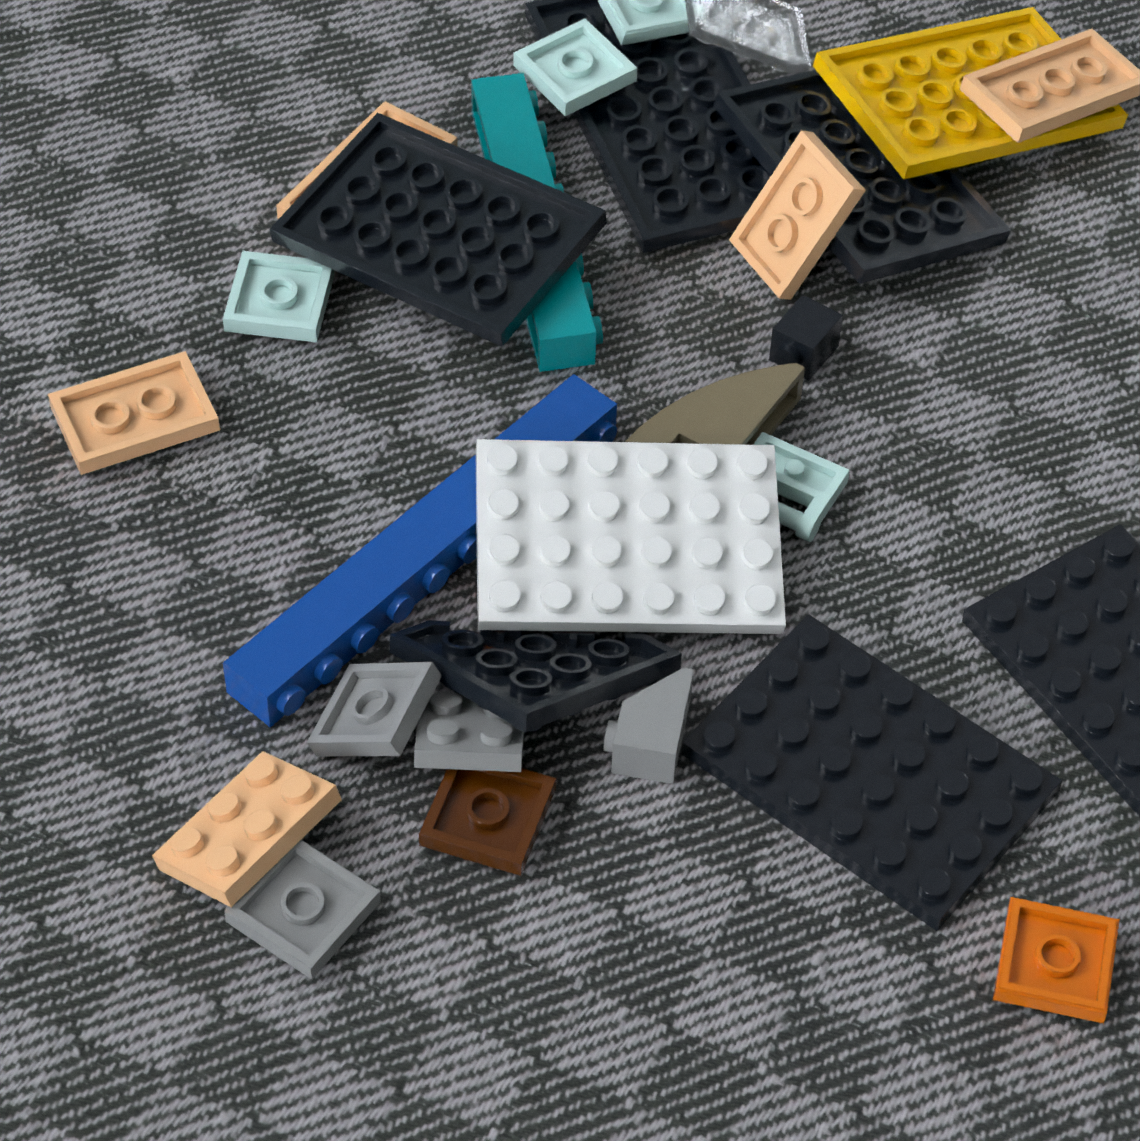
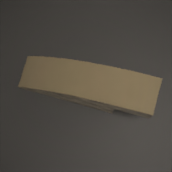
(728, 409)

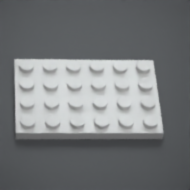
(628, 537)

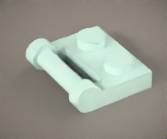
(806, 481)

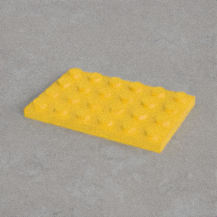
(911, 97)

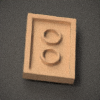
(796, 215)
(133, 412)
(247, 828)

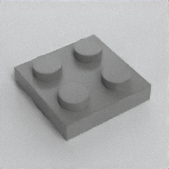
(374, 709)
(465, 737)
(304, 908)

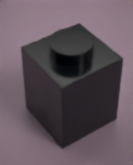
(806, 336)

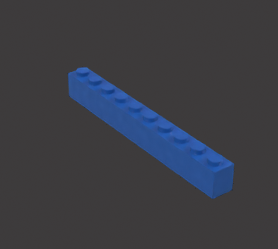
(393, 570)

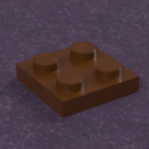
(488, 816)

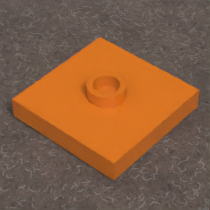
(1056, 960)

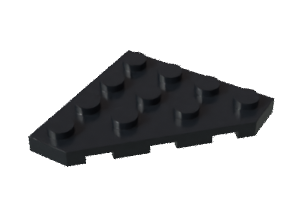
(535, 675)

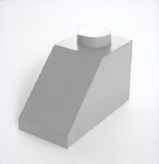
(651, 729)

